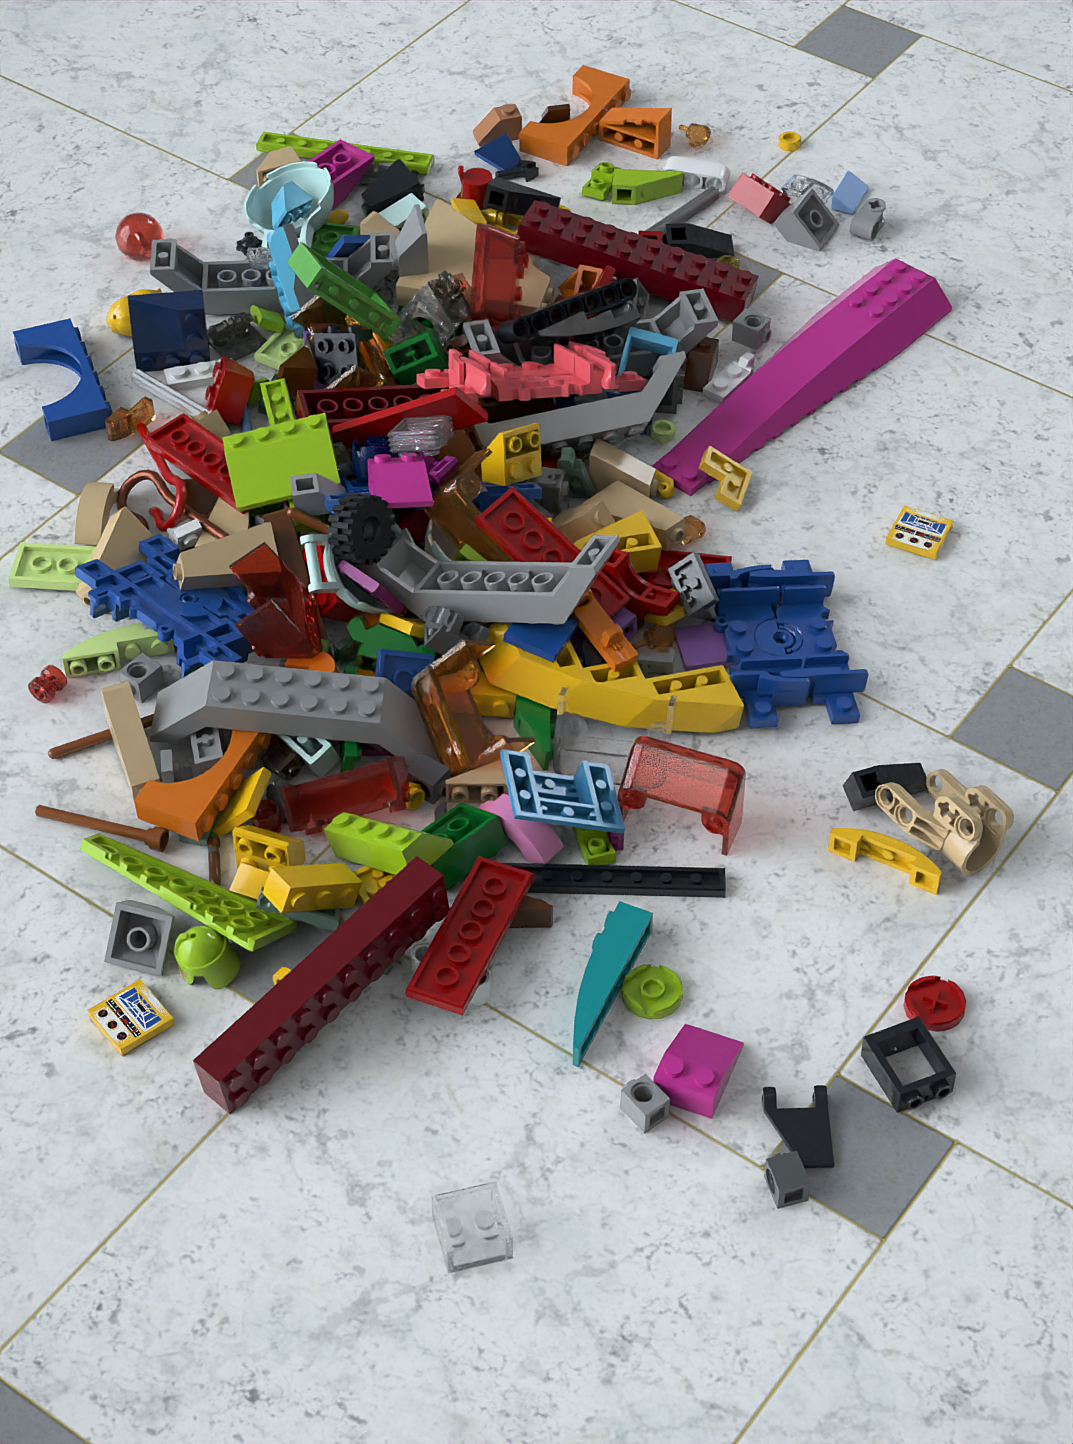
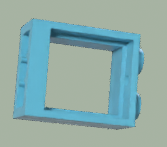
(647, 341)

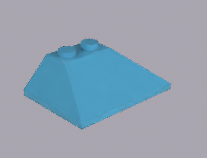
(575, 801)

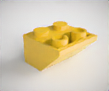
(514, 456)
(266, 848)

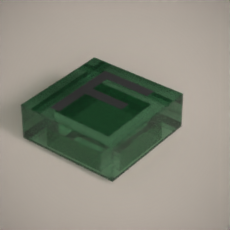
(345, 651)

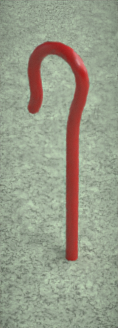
(181, 489)

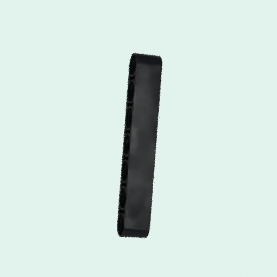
(589, 301)

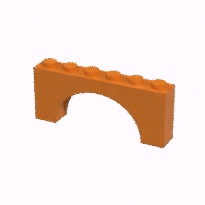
(566, 139)
(194, 803)

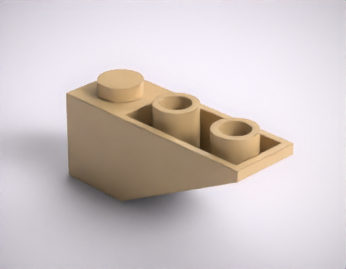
(478, 785)

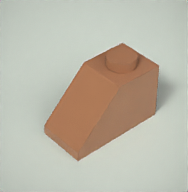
(498, 122)

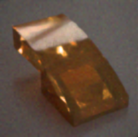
(124, 421)

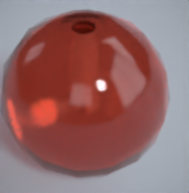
(135, 235)

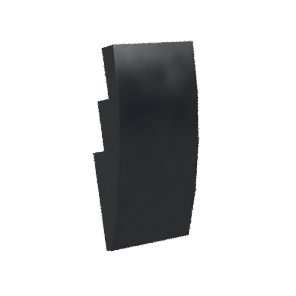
(585, 330)

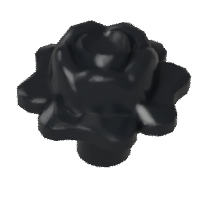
(248, 241)

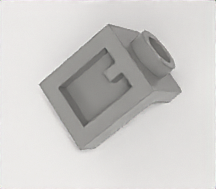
(171, 769)

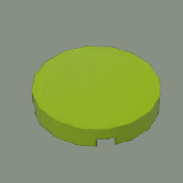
(652, 991)

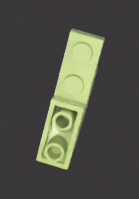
(107, 649)

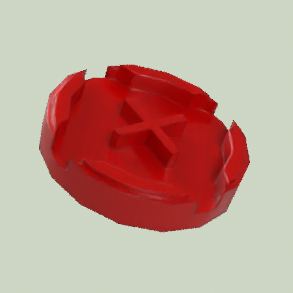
(936, 1002)

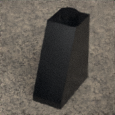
(390, 187)

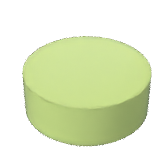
(662, 431)

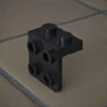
(338, 350)

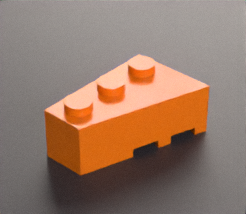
(638, 129)

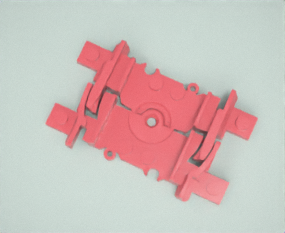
(574, 371)

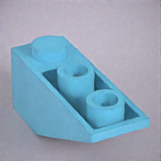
(290, 205)

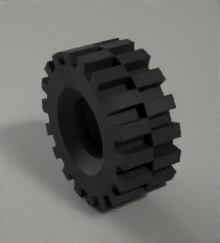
(348, 524)

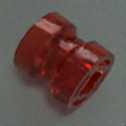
(45, 686)
(267, 816)

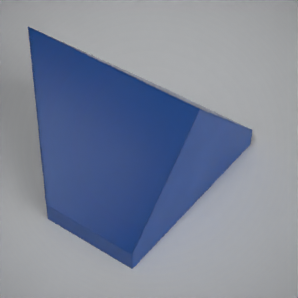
(499, 153)

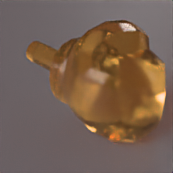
(698, 134)
(693, 528)
(658, 638)

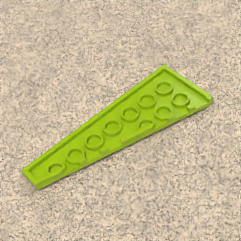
(204, 900)

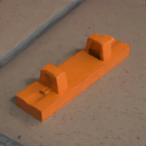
(604, 633)

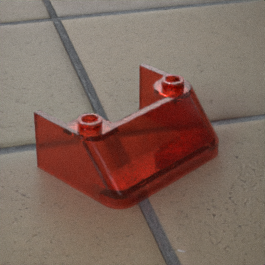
(285, 611)
(687, 781)
(354, 791)

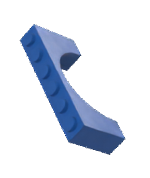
(85, 406)

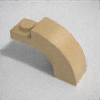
(94, 511)

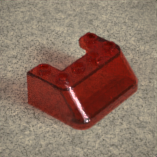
(496, 275)

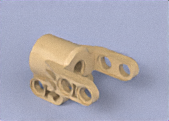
(958, 826)

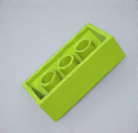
(382, 843)

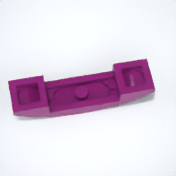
(439, 471)

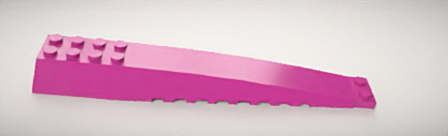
(826, 355)

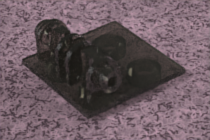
(453, 295)
(236, 337)

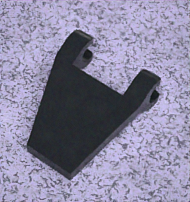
(803, 1128)

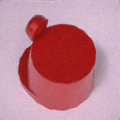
(474, 184)

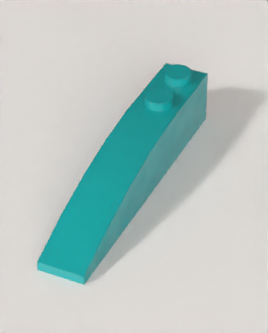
(611, 960)

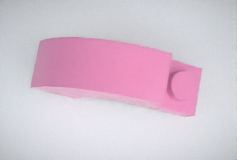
(534, 839)

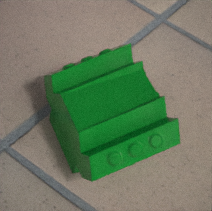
(380, 637)

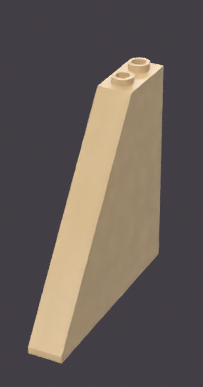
(452, 249)

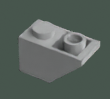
(309, 492)

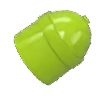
(206, 954)

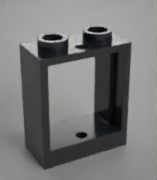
(898, 1039)

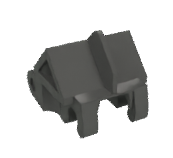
(445, 629)

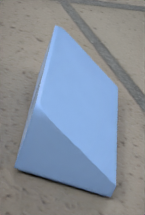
(849, 193)

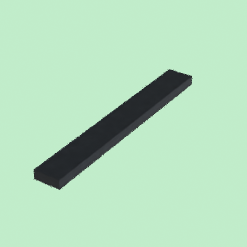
(626, 880)

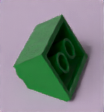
(473, 835)

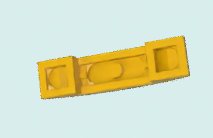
(889, 851)

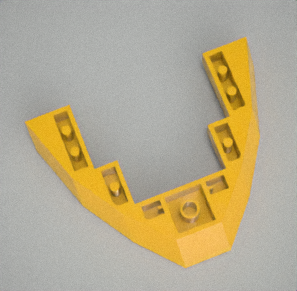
(623, 697)

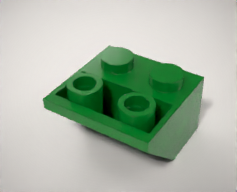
(415, 356)

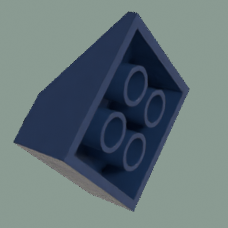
(168, 329)

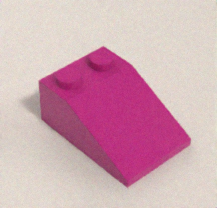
(345, 165)
(400, 480)
(697, 1069)

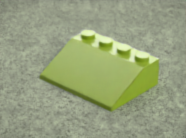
(268, 456)

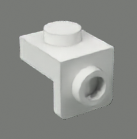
(185, 533)

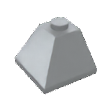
(807, 222)
(412, 246)
(139, 937)

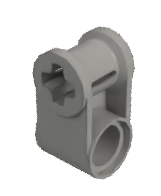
(869, 219)

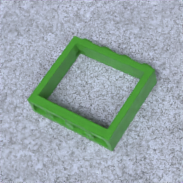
(343, 291)

